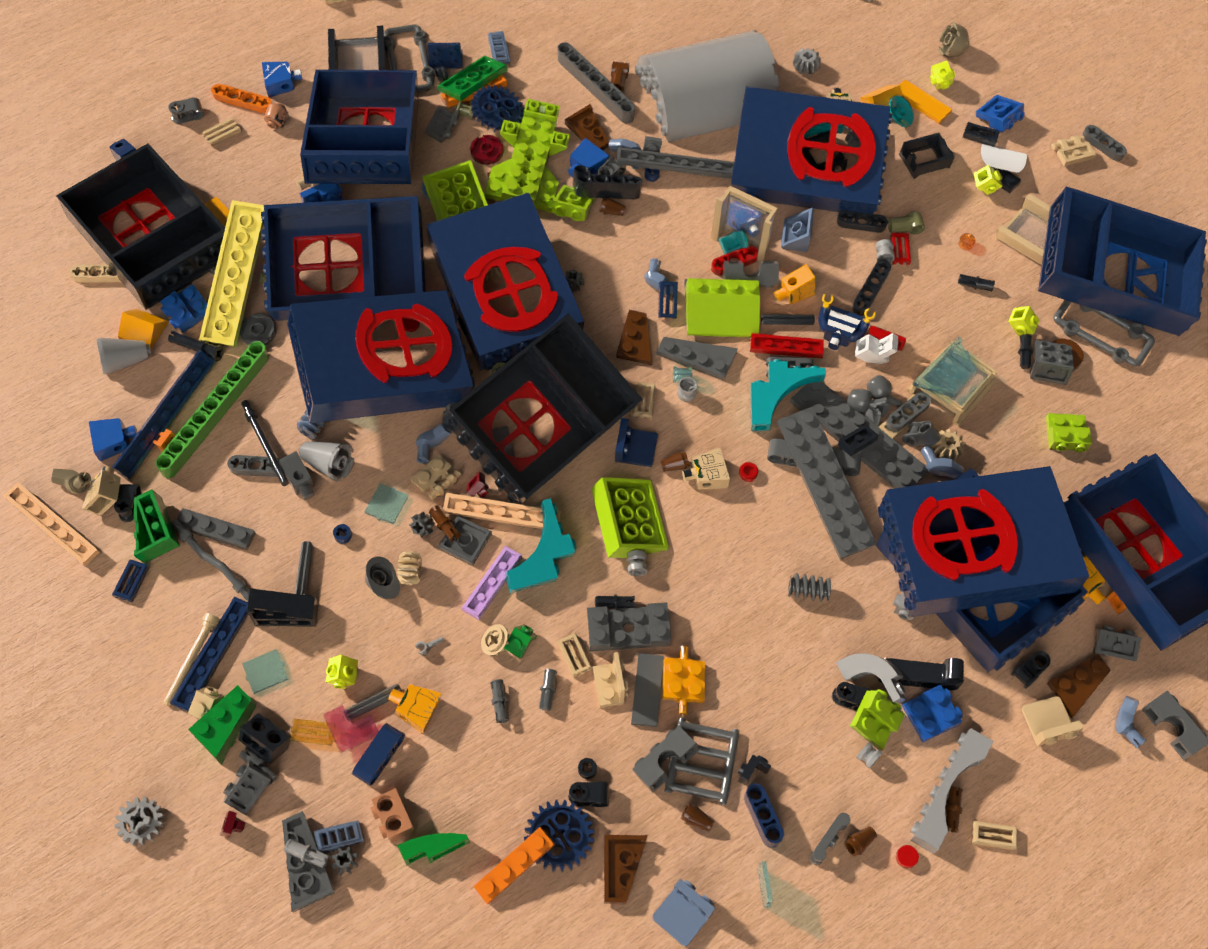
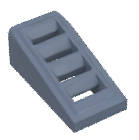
(498, 38)
(319, 834)

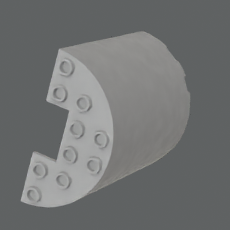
(705, 82)

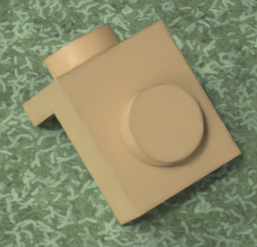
(204, 701)

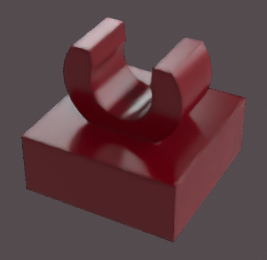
(477, 485)
(231, 824)

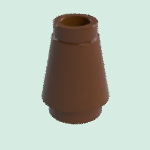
(611, 207)
(675, 462)
(697, 818)
(859, 841)

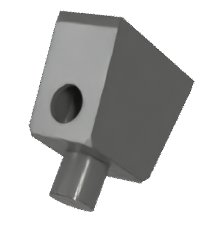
(297, 475)

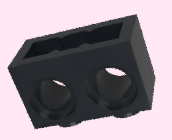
(264, 738)

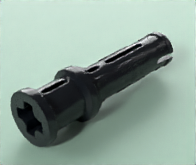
(212, 351)

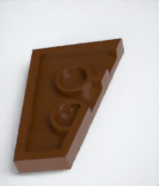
(585, 125)
(635, 339)
(1079, 683)
(621, 862)

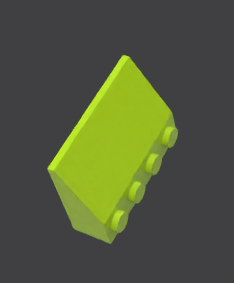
(454, 190)
(722, 307)
(628, 516)

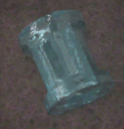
(679, 373)

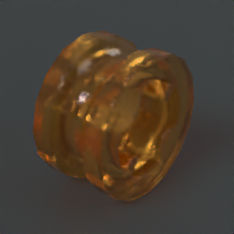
(965, 246)

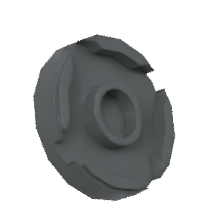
(258, 328)

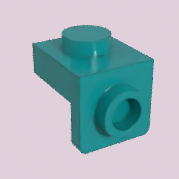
(733, 241)

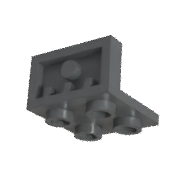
(1052, 362)

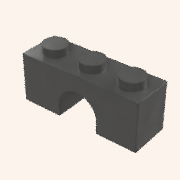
(766, 274)
(1189, 736)
(677, 745)

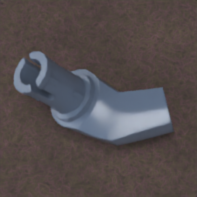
(623, 143)
(653, 276)
(429, 440)
(941, 466)
(1125, 721)

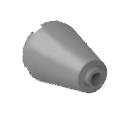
(121, 353)
(328, 458)

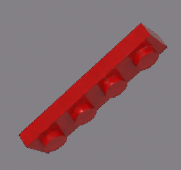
(786, 345)

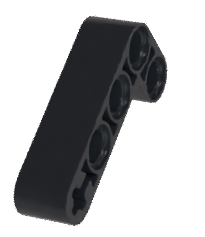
(605, 186)
(930, 675)

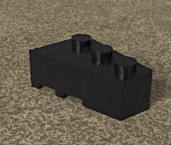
(281, 608)

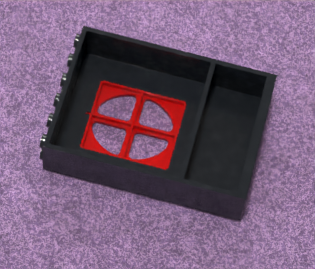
(163, 257)
(573, 386)

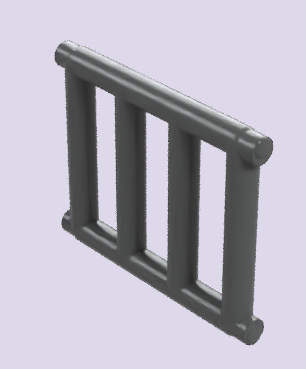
(725, 776)

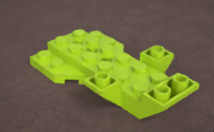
(532, 146)

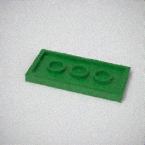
(472, 78)

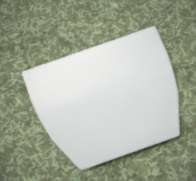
(1003, 158)

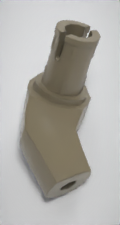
(71, 480)

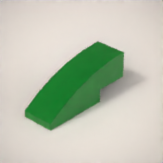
(433, 846)

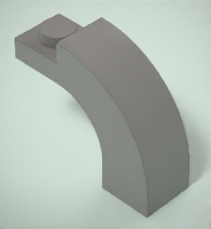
(861, 664)

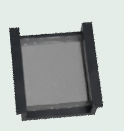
(356, 52)

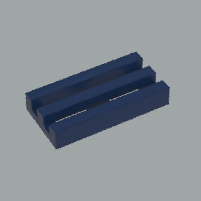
(667, 303)
(125, 596)

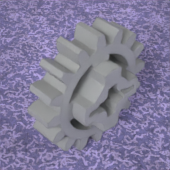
(135, 813)

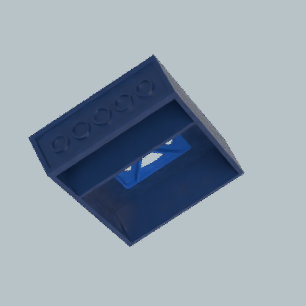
(1091, 228)
(993, 640)

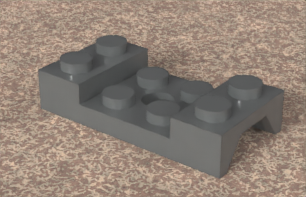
(649, 624)

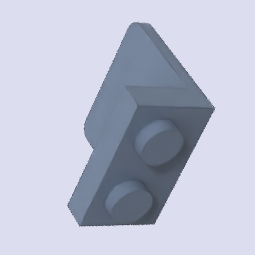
(683, 912)

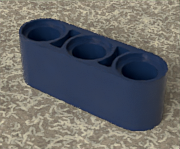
(378, 754)
(765, 805)

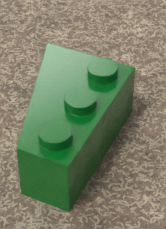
(153, 527)
(223, 722)

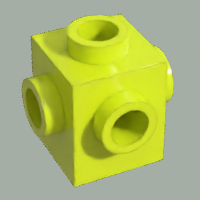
(942, 75)
(988, 179)
(1023, 320)
(341, 671)

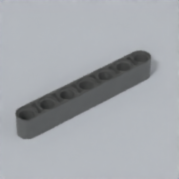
(596, 82)

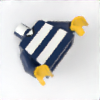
(842, 326)

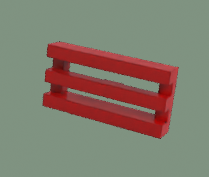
(901, 260)

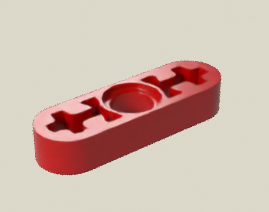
(739, 254)

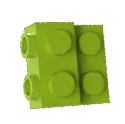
(571, 205)
(1068, 432)
(877, 718)

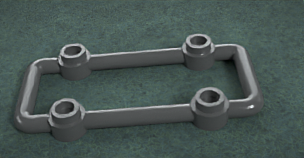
(420, 39)
(1118, 354)

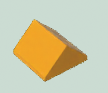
(883, 95)
(141, 326)

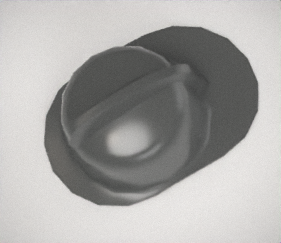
(382, 578)

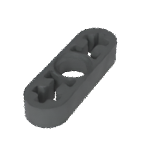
(1102, 136)
(906, 419)
(241, 470)

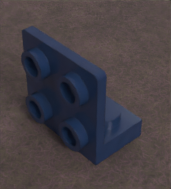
(445, 54)
(635, 445)

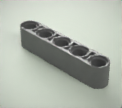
(780, 454)

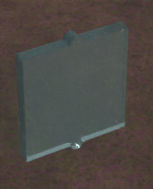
(386, 504)
(265, 671)
(765, 884)

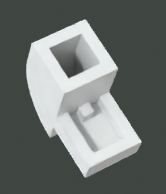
(875, 350)

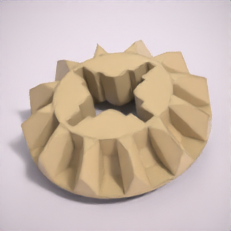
(488, 642)

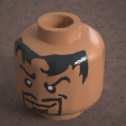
(276, 115)

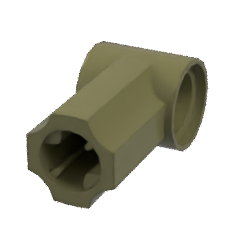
(912, 222)

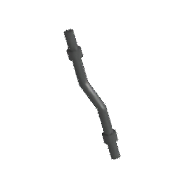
(187, 536)

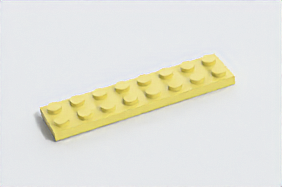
(233, 274)

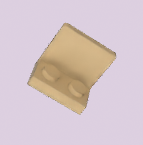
(610, 683)

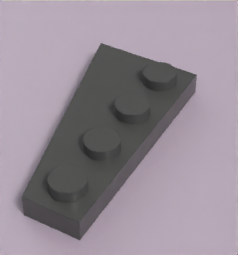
(703, 357)
(306, 881)

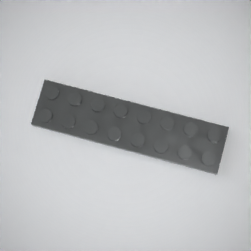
(838, 420)
(826, 483)

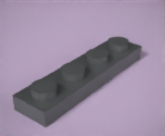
(216, 529)

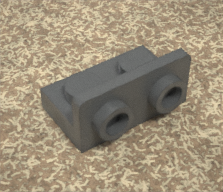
(1117, 644)
(246, 788)

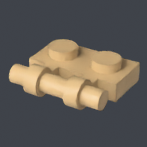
(1076, 152)
(432, 473)

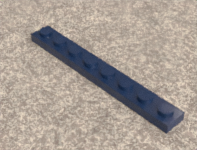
(163, 415)

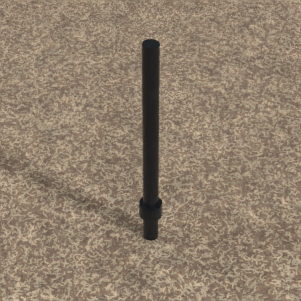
(252, 417)

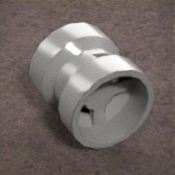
(884, 249)
(687, 389)
(637, 563)

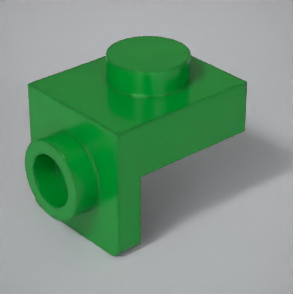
(520, 640)

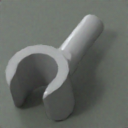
(428, 645)

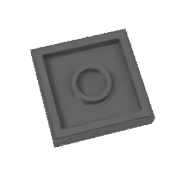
(469, 544)

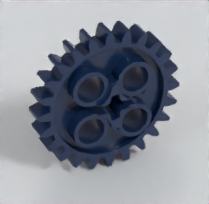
(495, 106)
(575, 825)

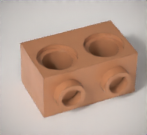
(395, 814)

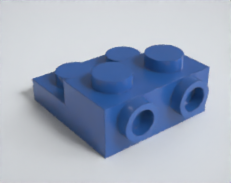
(1001, 112)
(322, 193)
(184, 308)
(933, 713)

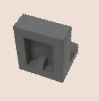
(652, 144)

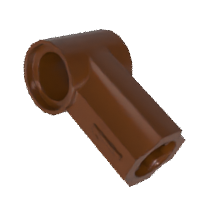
(619, 74)

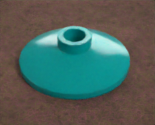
(901, 111)

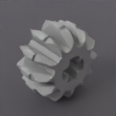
(806, 61)

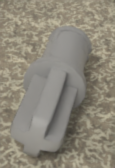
(306, 853)

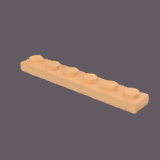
(494, 511)
(51, 524)

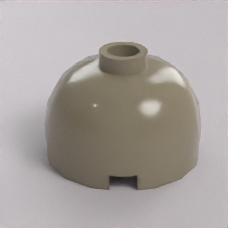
(954, 40)

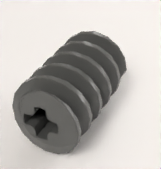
(810, 586)

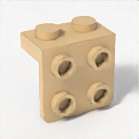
(1050, 721)

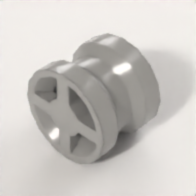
(869, 754)

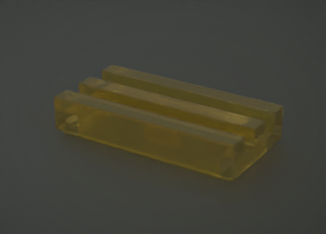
(293, 737)

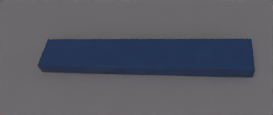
(211, 653)

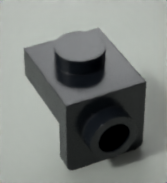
(747, 770)

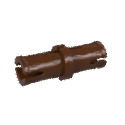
(444, 523)
(954, 809)

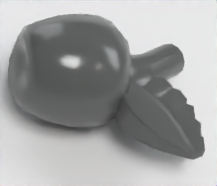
(880, 388)
(862, 401)

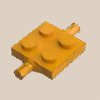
(683, 680)

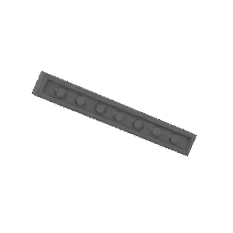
(674, 162)

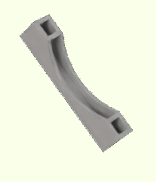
(932, 827)

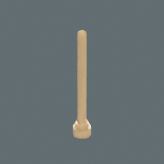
(209, 623)

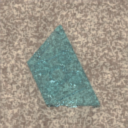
(948, 371)

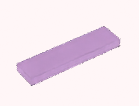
(491, 583)

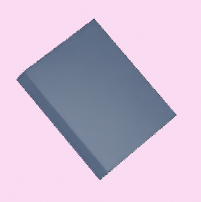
(798, 231)

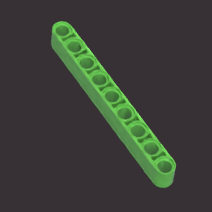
(212, 417)

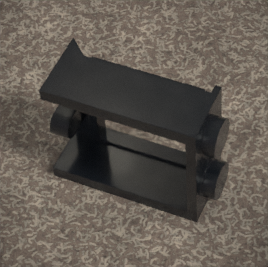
(823, 137)
(939, 147)

